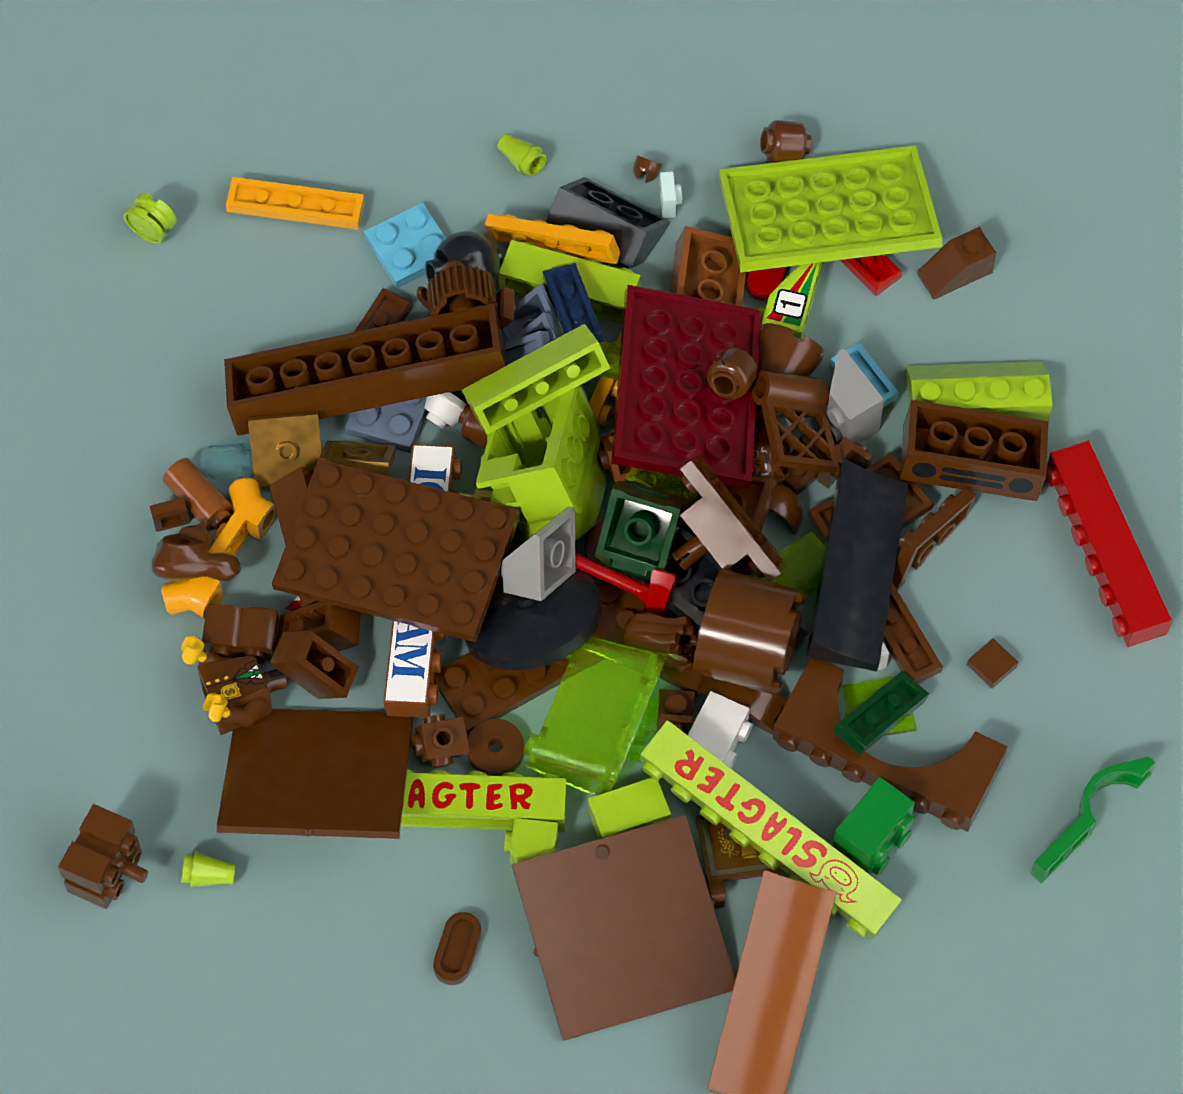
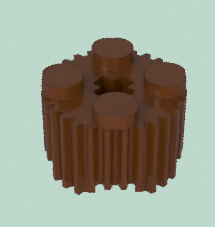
(460, 289)

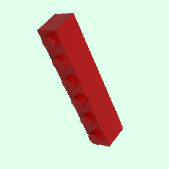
(1108, 544)

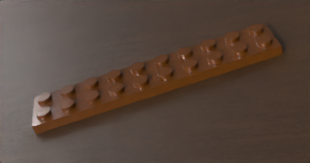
(488, 692)

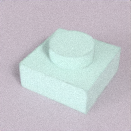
(669, 194)

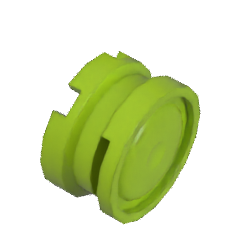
(150, 218)

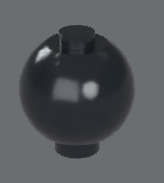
(469, 249)

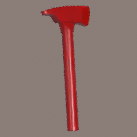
(655, 595)

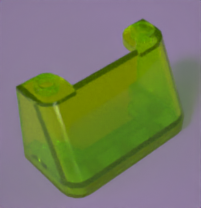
(595, 714)

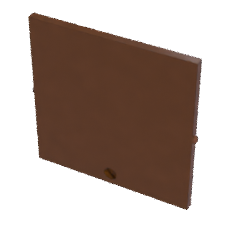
(317, 775)
(624, 927)

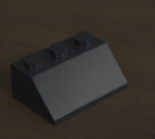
(598, 208)

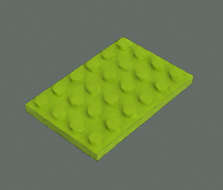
(829, 208)

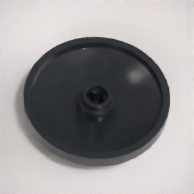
(535, 633)

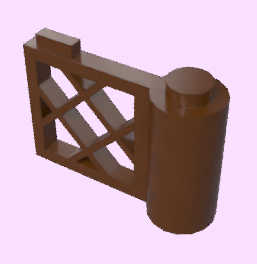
(797, 398)

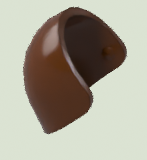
(788, 506)

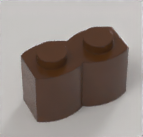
(241, 631)

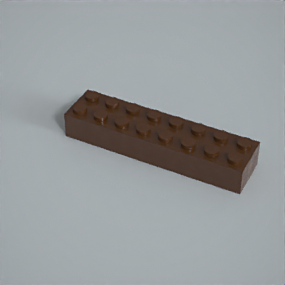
(366, 367)

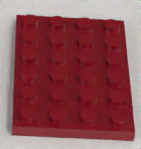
(663, 391)

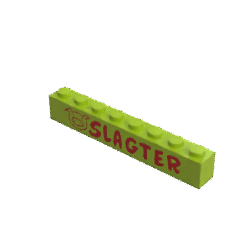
(482, 800)
(767, 828)

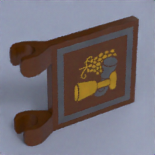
(726, 859)

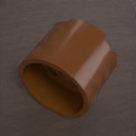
(748, 632)

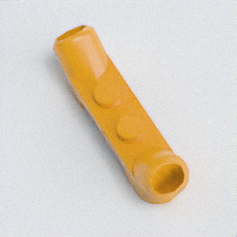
(251, 517)

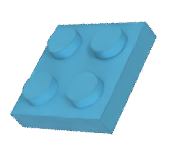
(405, 243)

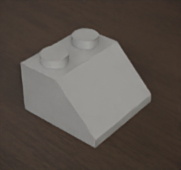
(853, 402)
(542, 560)

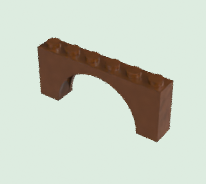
(945, 789)

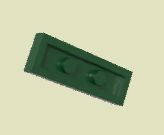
(881, 713)

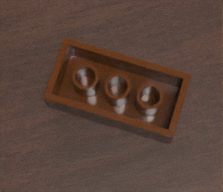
(974, 450)

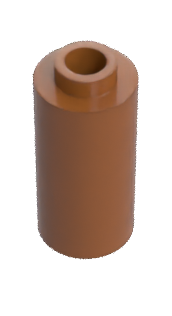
(199, 493)

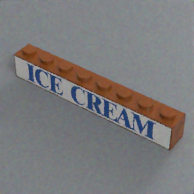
(412, 649)

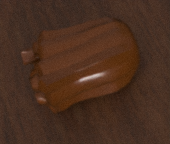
(664, 636)

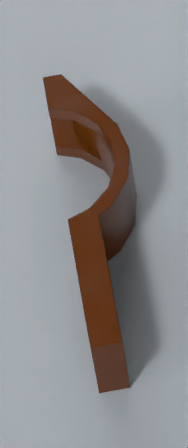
(762, 706)

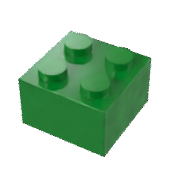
(875, 827)

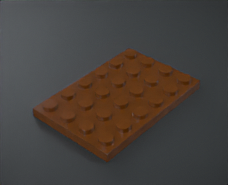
(396, 550)

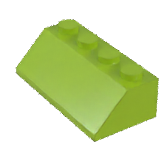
(998, 387)

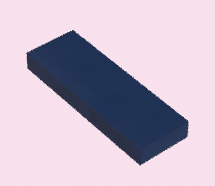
(571, 300)

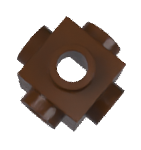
(451, 737)

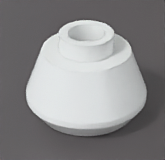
(444, 409)

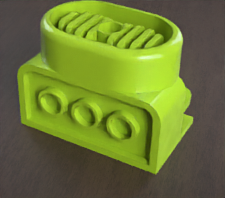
(547, 464)

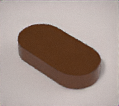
(457, 948)

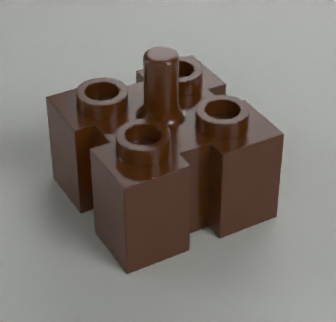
(101, 856)

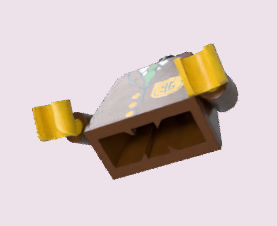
(232, 687)

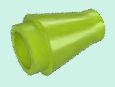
(523, 155)
(206, 870)

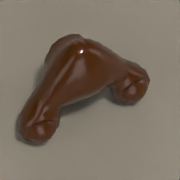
(188, 557)

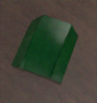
(639, 529)

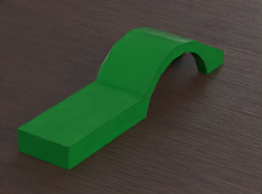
(1130, 773)

